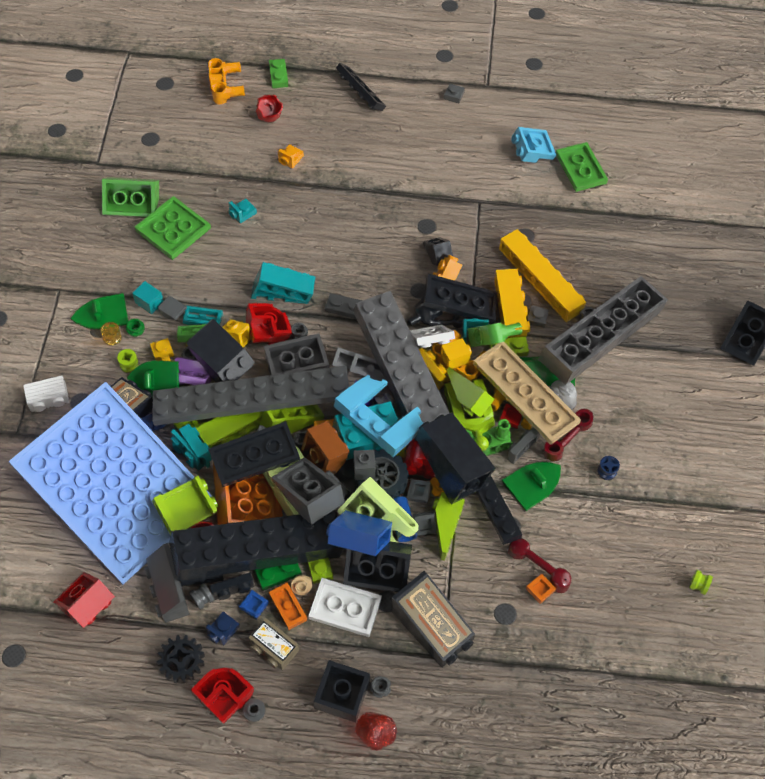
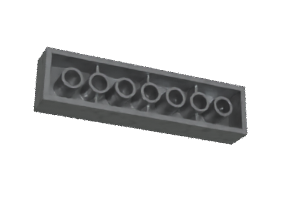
(602, 330)
(399, 357)

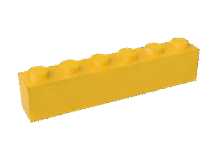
(542, 275)

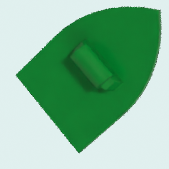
(101, 311)
(156, 375)
(533, 483)

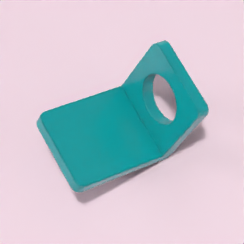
(470, 323)

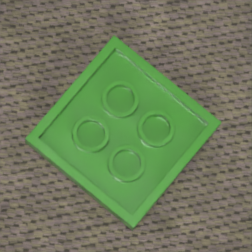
(172, 227)

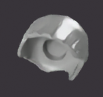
(566, 393)

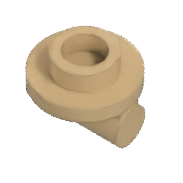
(301, 584)

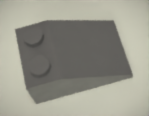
(309, 490)

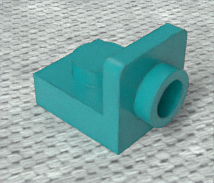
(242, 210)

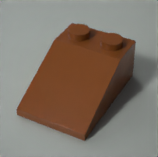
(324, 448)

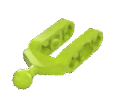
(476, 425)

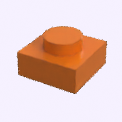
(540, 588)

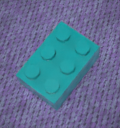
(355, 437)

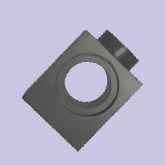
(364, 464)

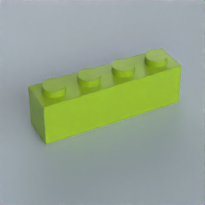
(228, 428)

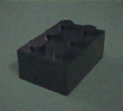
(384, 571)

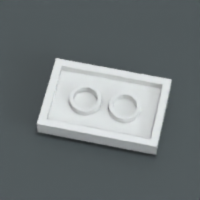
(425, 336)
(345, 607)

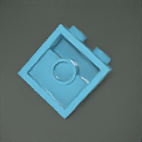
(532, 144)

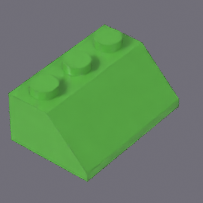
(129, 196)

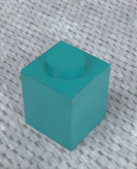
(148, 297)

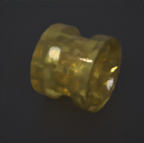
(113, 329)

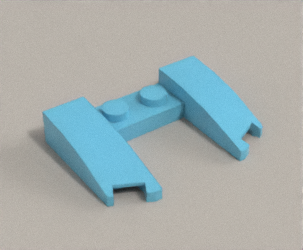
(391, 439)

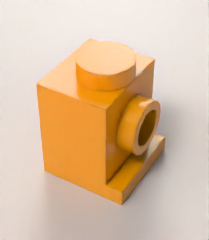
(448, 268)

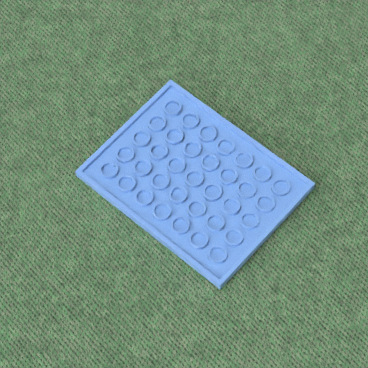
(100, 478)

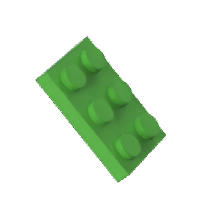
(581, 166)

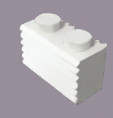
(46, 393)

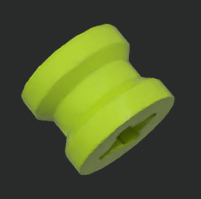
(125, 364)
(700, 582)

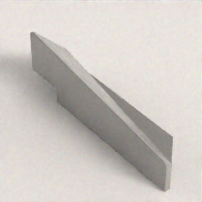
(358, 363)

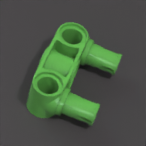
(492, 333)
(498, 437)

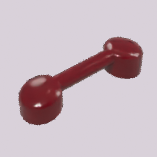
(555, 451)
(559, 578)

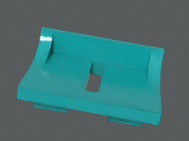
(180, 445)
(200, 449)

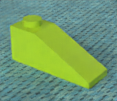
(469, 395)
(295, 417)
(446, 521)

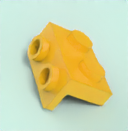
(437, 370)

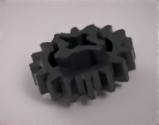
(172, 660)

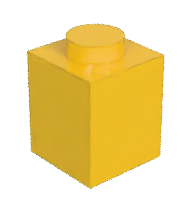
(456, 353)

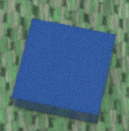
(254, 604)

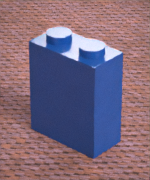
(359, 532)

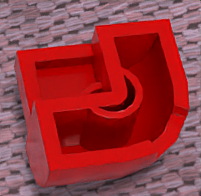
(267, 323)
(223, 692)

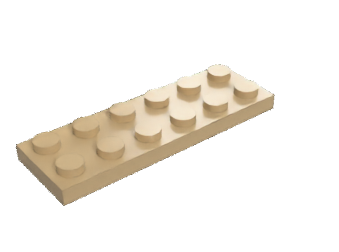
(526, 392)

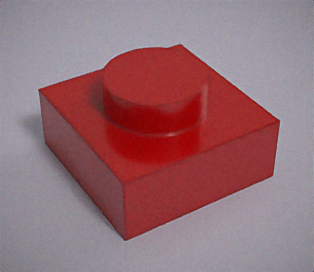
(512, 415)

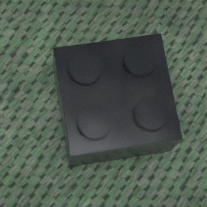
(342, 691)

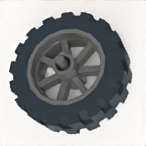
(399, 470)

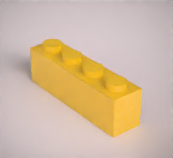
(511, 299)

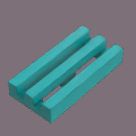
(193, 319)

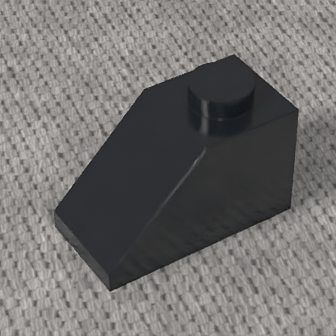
(438, 249)

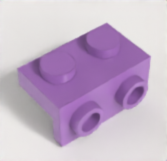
(192, 372)

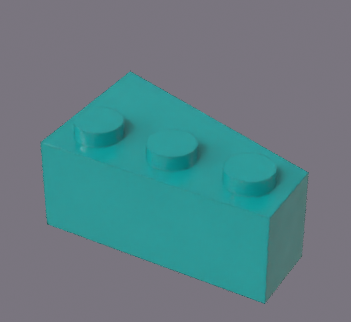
(283, 283)

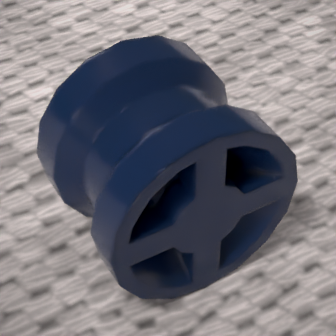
(611, 464)

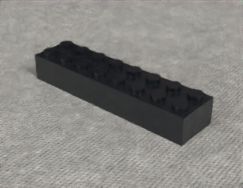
(250, 545)

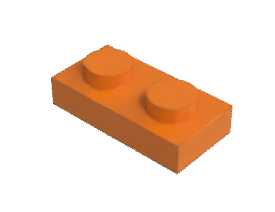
(288, 606)

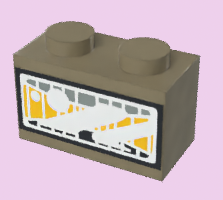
(273, 644)

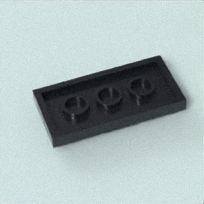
(460, 298)
(254, 454)

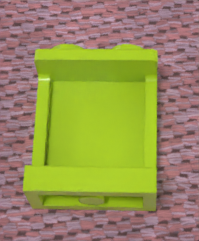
(185, 505)

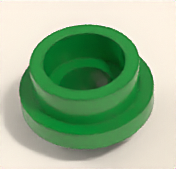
(135, 323)

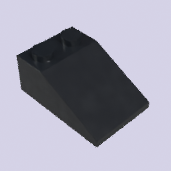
(747, 334)
(219, 353)

